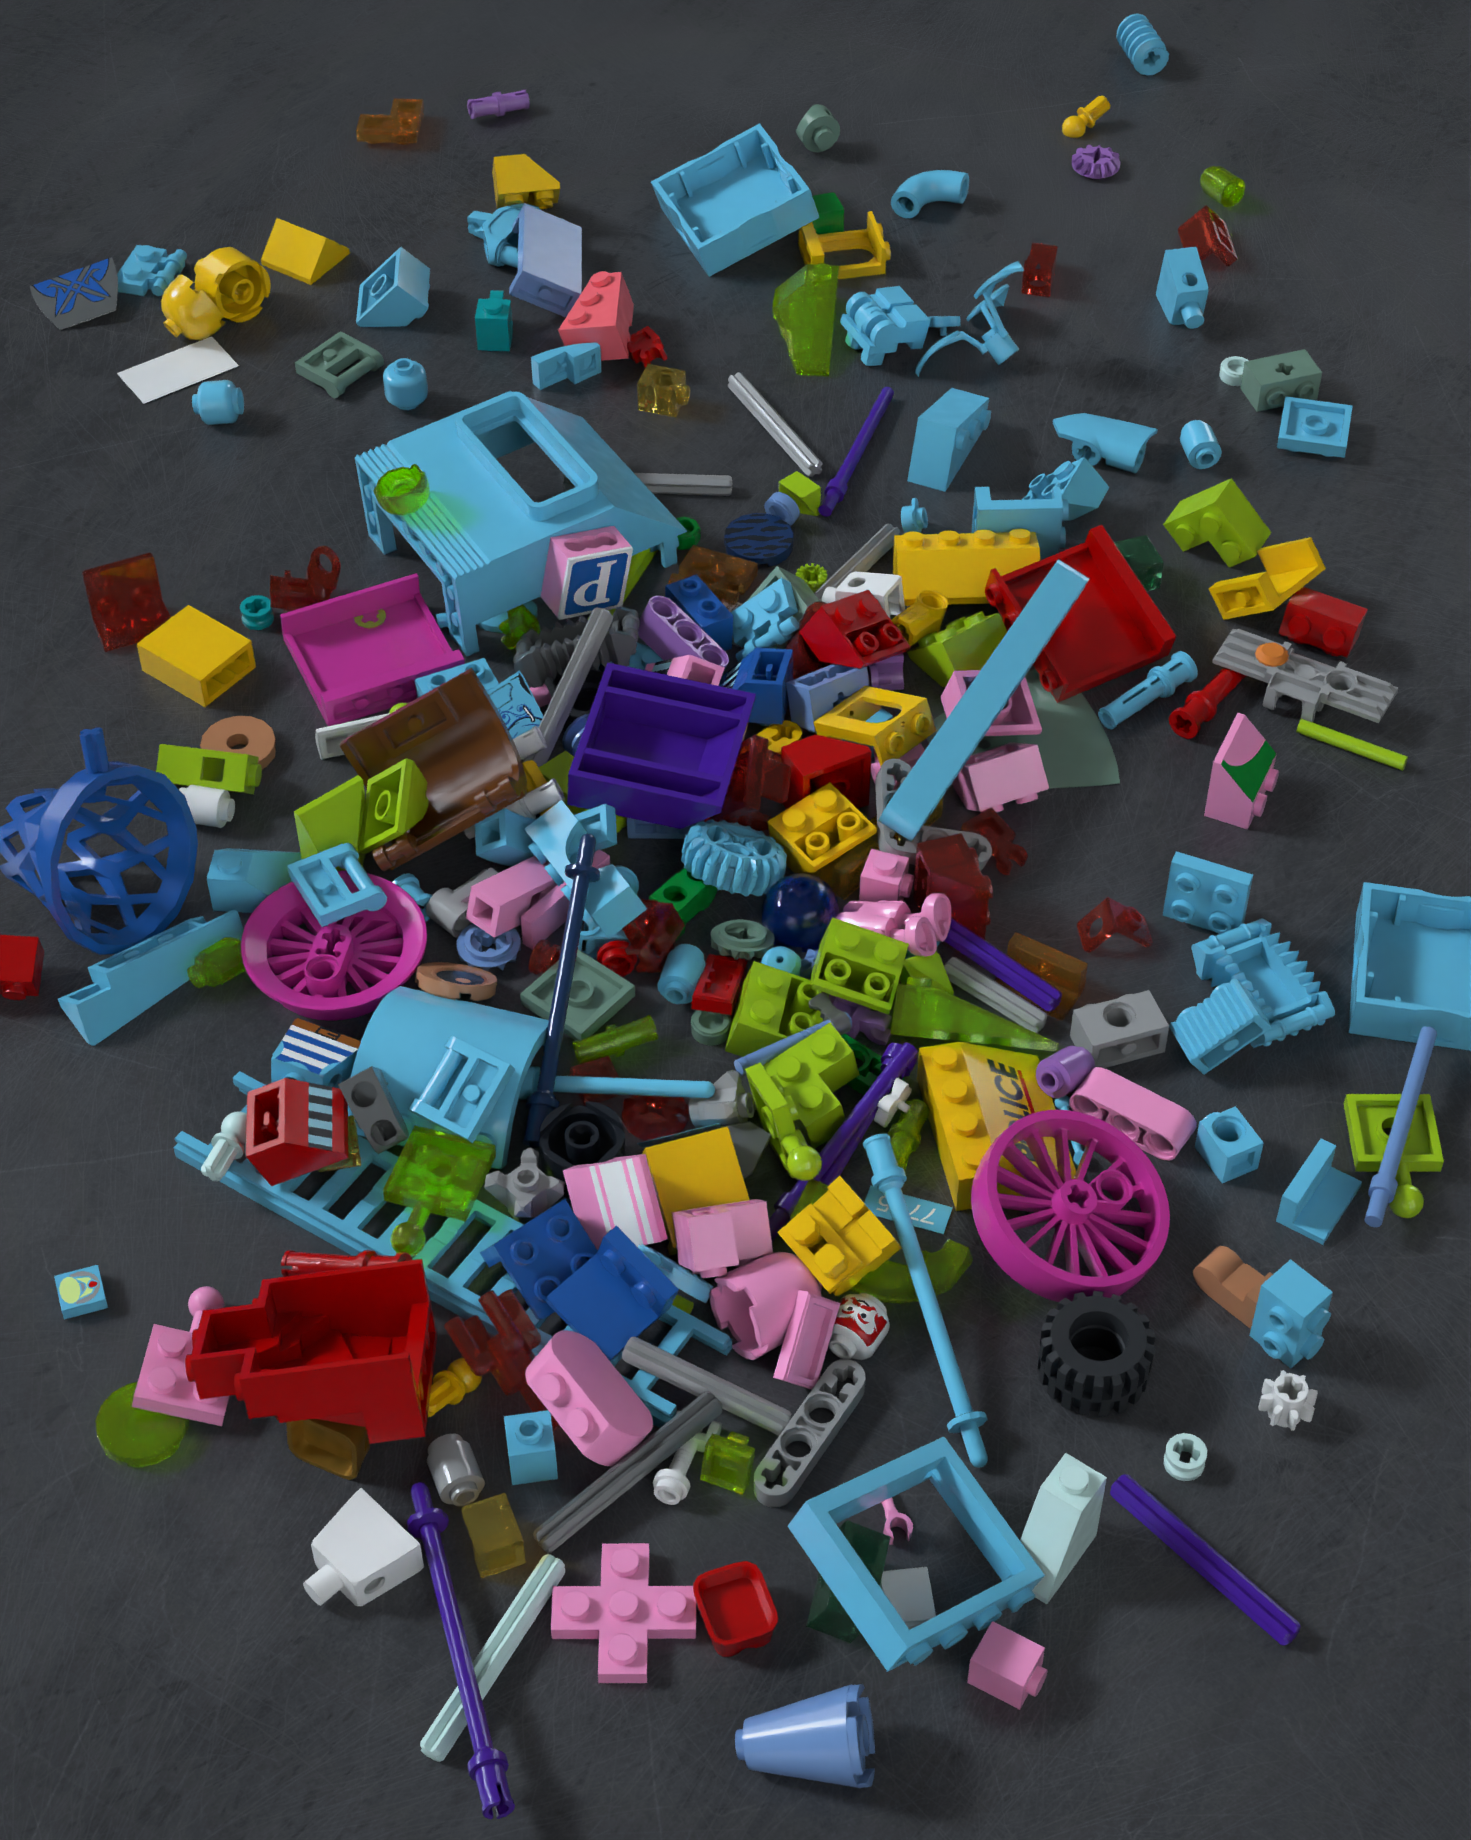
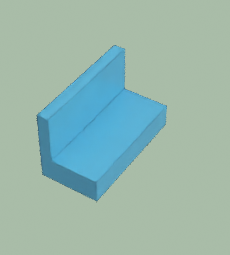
(1317, 1195)

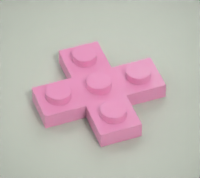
(623, 1613)

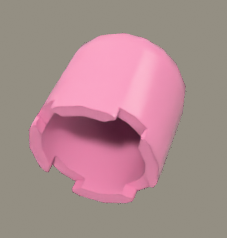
(759, 1301)

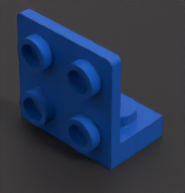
(543, 1254)
(613, 1294)

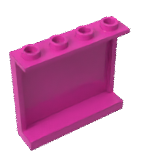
(367, 669)

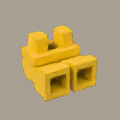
(839, 1238)

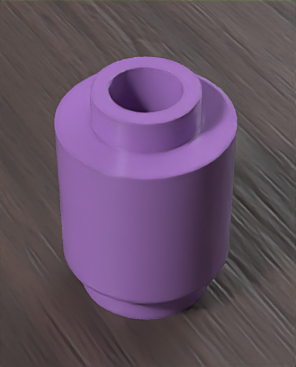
(1064, 1071)

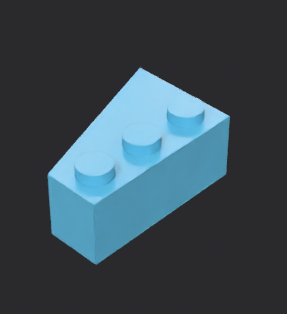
(946, 437)

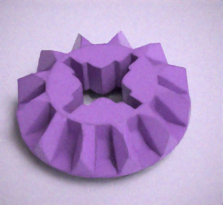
(1106, 165)

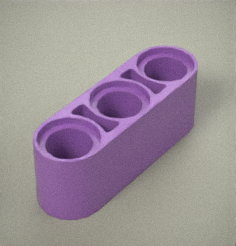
(675, 634)

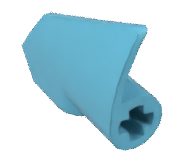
(1102, 437)

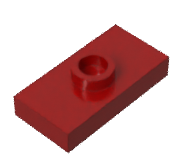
(719, 984)

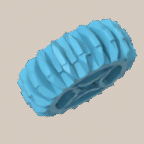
(733, 857)

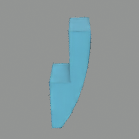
(572, 362)

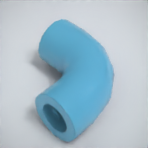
(927, 188)

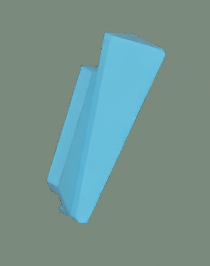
(142, 975)

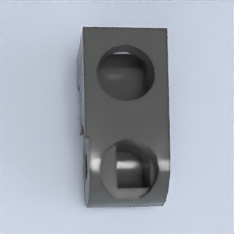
(374, 1109)

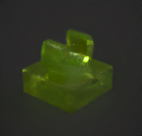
(518, 622)
(728, 1462)

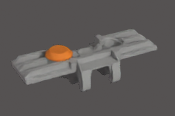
(1304, 677)

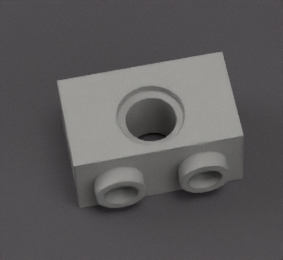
(1120, 1029)

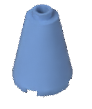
(813, 1739)

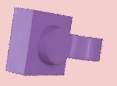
(871, 1023)

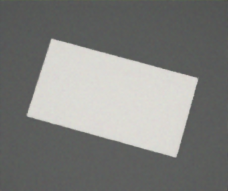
(177, 369)

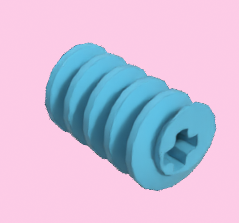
(1142, 44)

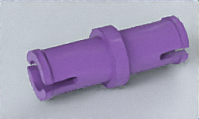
(498, 104)

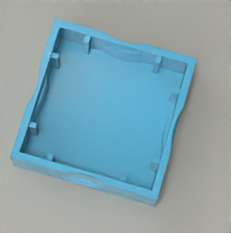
(735, 200)
(1412, 966)

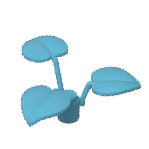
(997, 339)

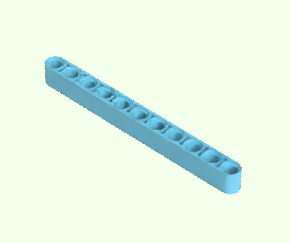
(983, 701)

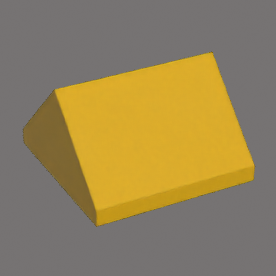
(301, 252)

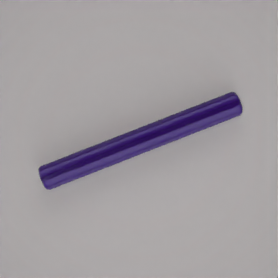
(1205, 1560)

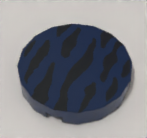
(759, 538)

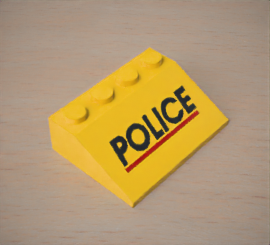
(974, 1098)

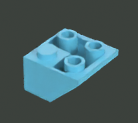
(1077, 483)

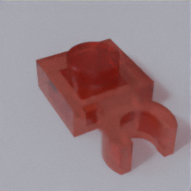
(1000, 837)

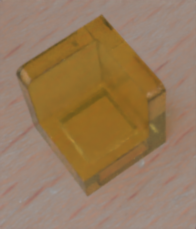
(494, 1535)

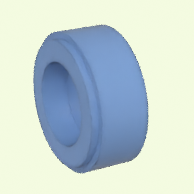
(782, 506)

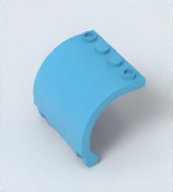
(409, 1041)

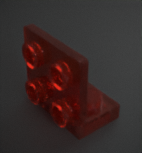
(125, 600)

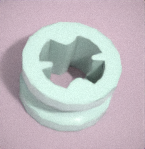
(1186, 1443)

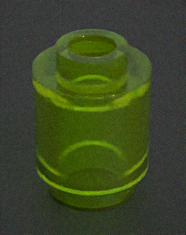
(1222, 186)

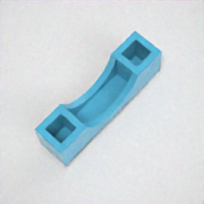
(611, 899)

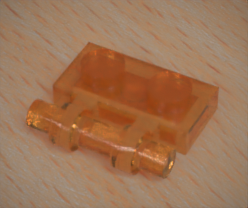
(722, 573)

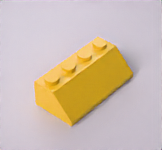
(960, 562)

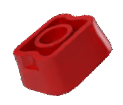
(736, 1607)

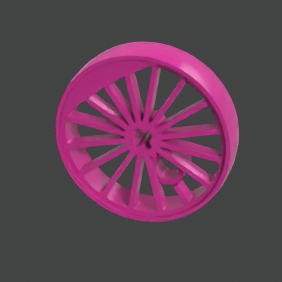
(1070, 1206)

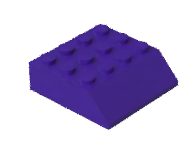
(659, 747)

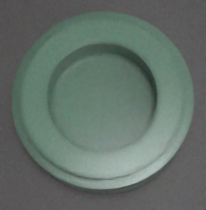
(710, 1027)

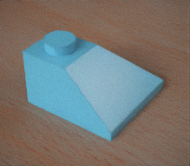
(246, 877)

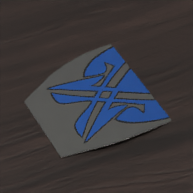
(78, 294)

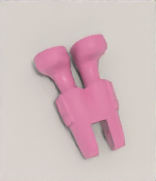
(896, 921)

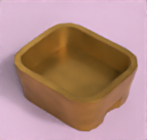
(329, 1445)

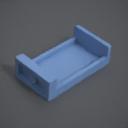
(547, 261)

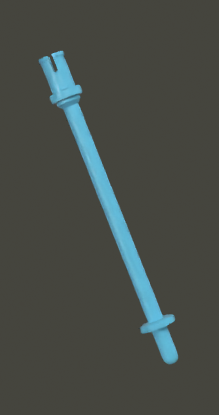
(889, 1180)

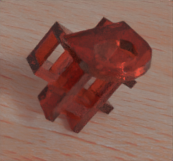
(315, 587)
(651, 936)

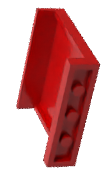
(1106, 631)

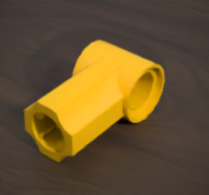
(922, 617)

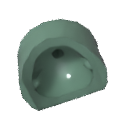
(818, 129)

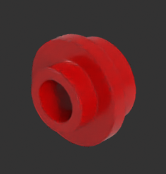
(615, 957)

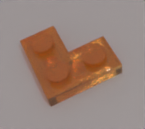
(399, 127)

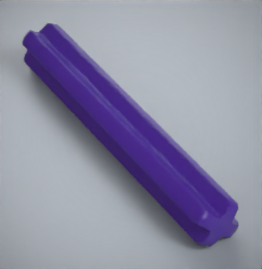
(1003, 966)

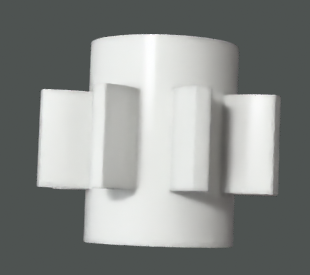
(1287, 1400)

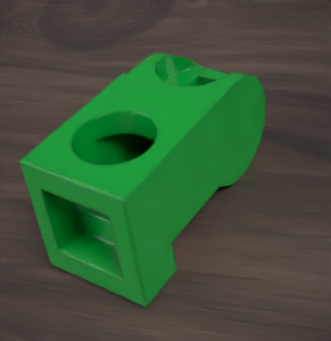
(686, 895)

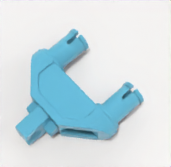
(497, 234)

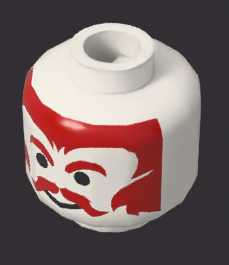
(859, 1326)

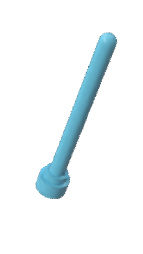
(620, 1086)

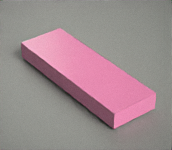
(551, 910)

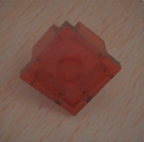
(755, 775)

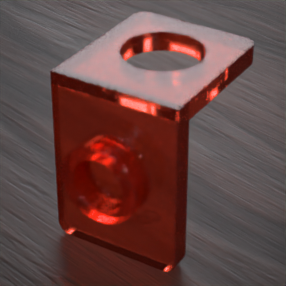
(1115, 919)

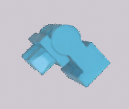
(883, 321)

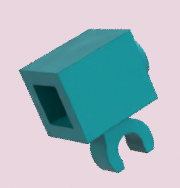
(494, 322)

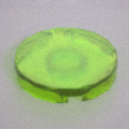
(135, 1433)

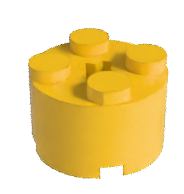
(233, 283)

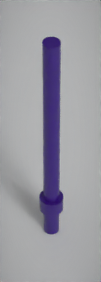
(838, 486)
(787, 1202)

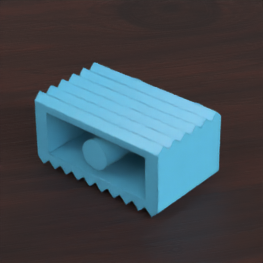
(1219, 1026)

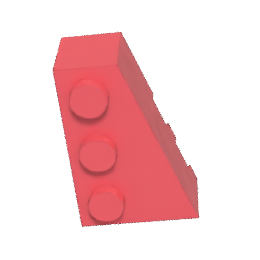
(601, 316)

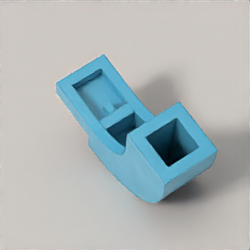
(505, 841)

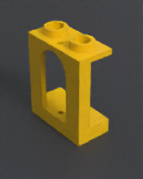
(870, 239)
(889, 738)

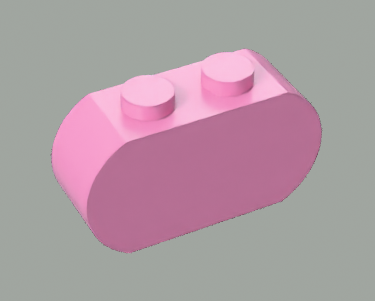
(589, 1398)

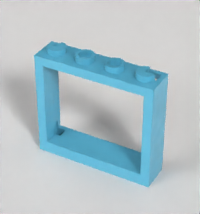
(861, 1595)

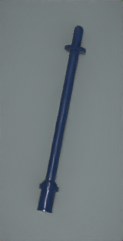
(543, 1100)

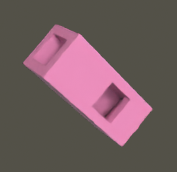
(504, 897)

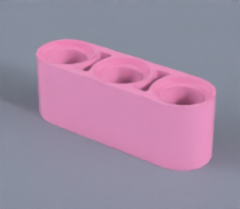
(1142, 1115)

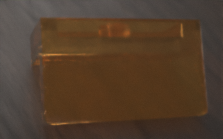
(1052, 966)

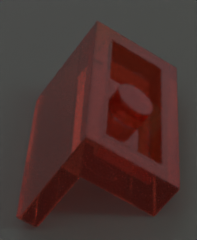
(1209, 235)

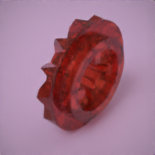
(652, 1125)

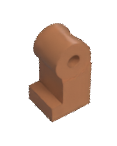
(1230, 1283)

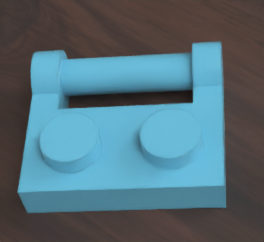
(326, 890)
(471, 1094)

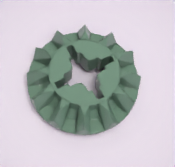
(742, 939)

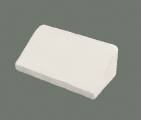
(330, 737)

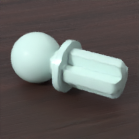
(226, 1146)

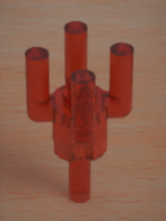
(505, 1353)

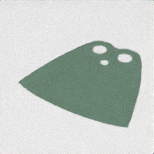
(1071, 740)

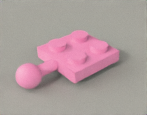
(163, 1376)

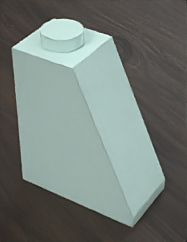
(1063, 1522)

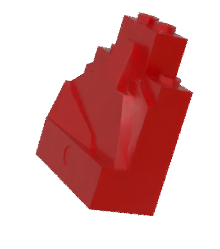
(327, 1349)

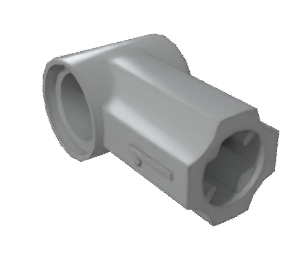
(450, 907)

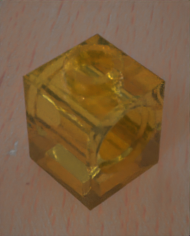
(662, 390)

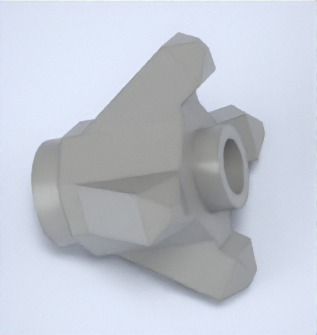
(727, 1105)
(526, 1188)

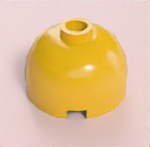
(190, 311)

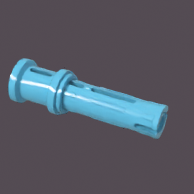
(1159, 683)

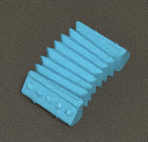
(1269, 973)

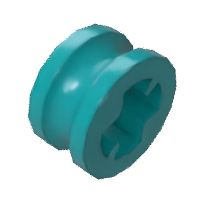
(254, 620)

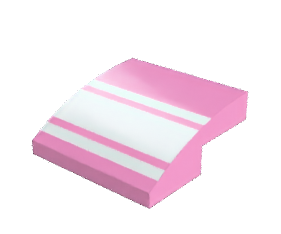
(619, 1195)

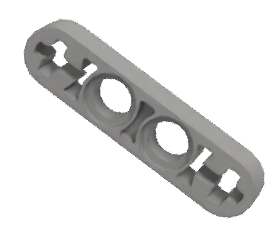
(815, 1434)

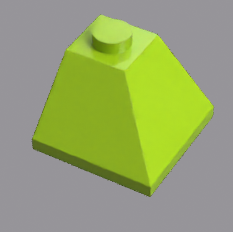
(393, 804)
(332, 820)

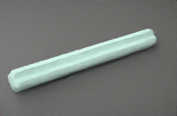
(495, 1654)

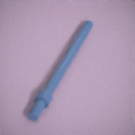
(1384, 1185)

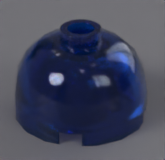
(799, 910)

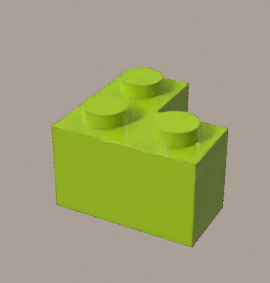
(1223, 519)
(810, 1076)

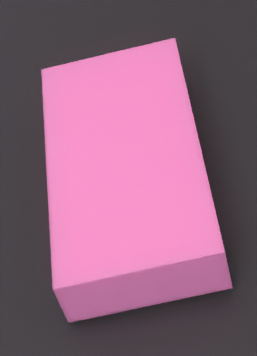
(806, 1340)

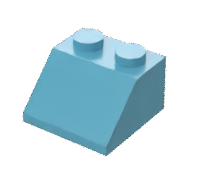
(394, 292)

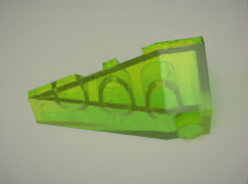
(807, 317)
(943, 1016)

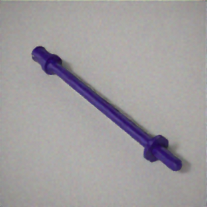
(487, 1764)

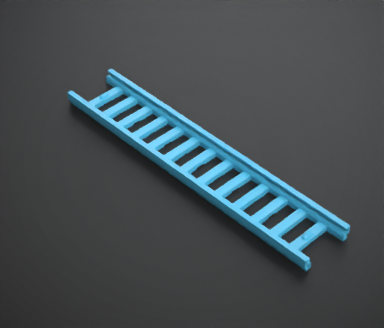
(447, 1292)

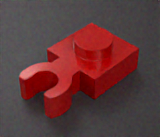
(646, 346)

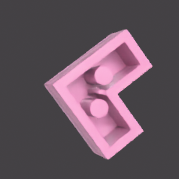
(722, 1236)

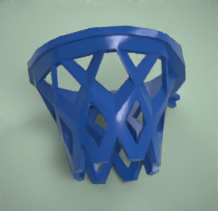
(43, 836)

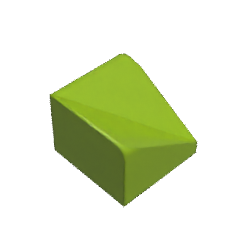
(803, 492)
(927, 968)

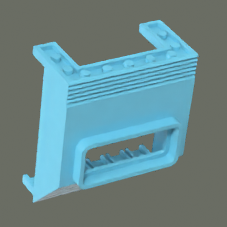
(483, 528)

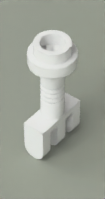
(672, 1484)

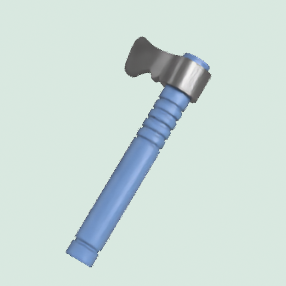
(821, 1002)

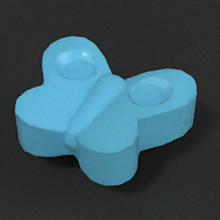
(943, 322)

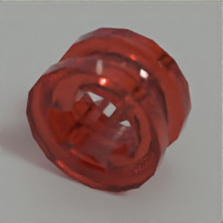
(543, 957)

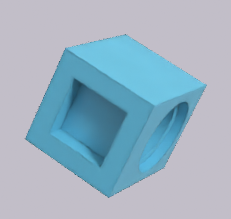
(1228, 1144)
(531, 1447)

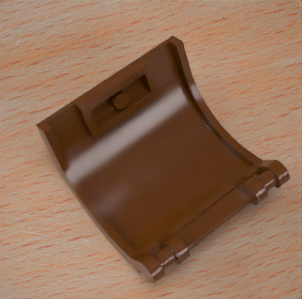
(461, 752)

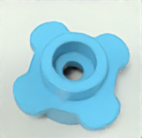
(913, 517)

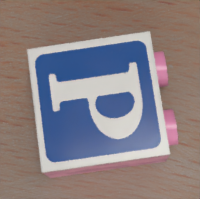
(586, 572)

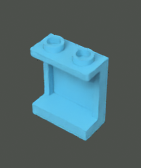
(1034, 515)

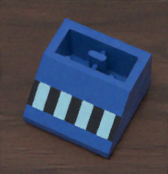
(764, 674)

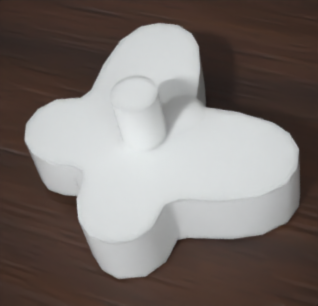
(890, 1103)

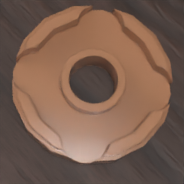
(245, 731)

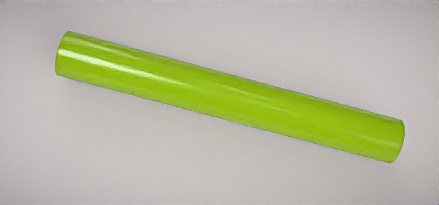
(1352, 744)

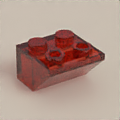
(953, 869)

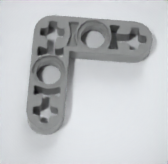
(884, 792)

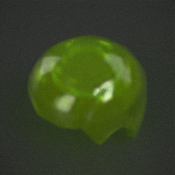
(403, 490)

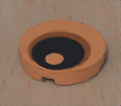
(454, 979)

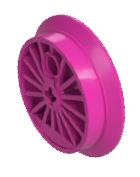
(333, 954)

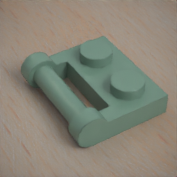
(334, 356)

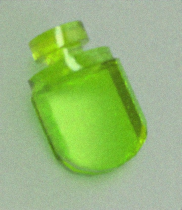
(217, 963)

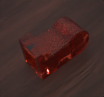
(1040, 267)

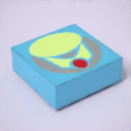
(81, 1292)

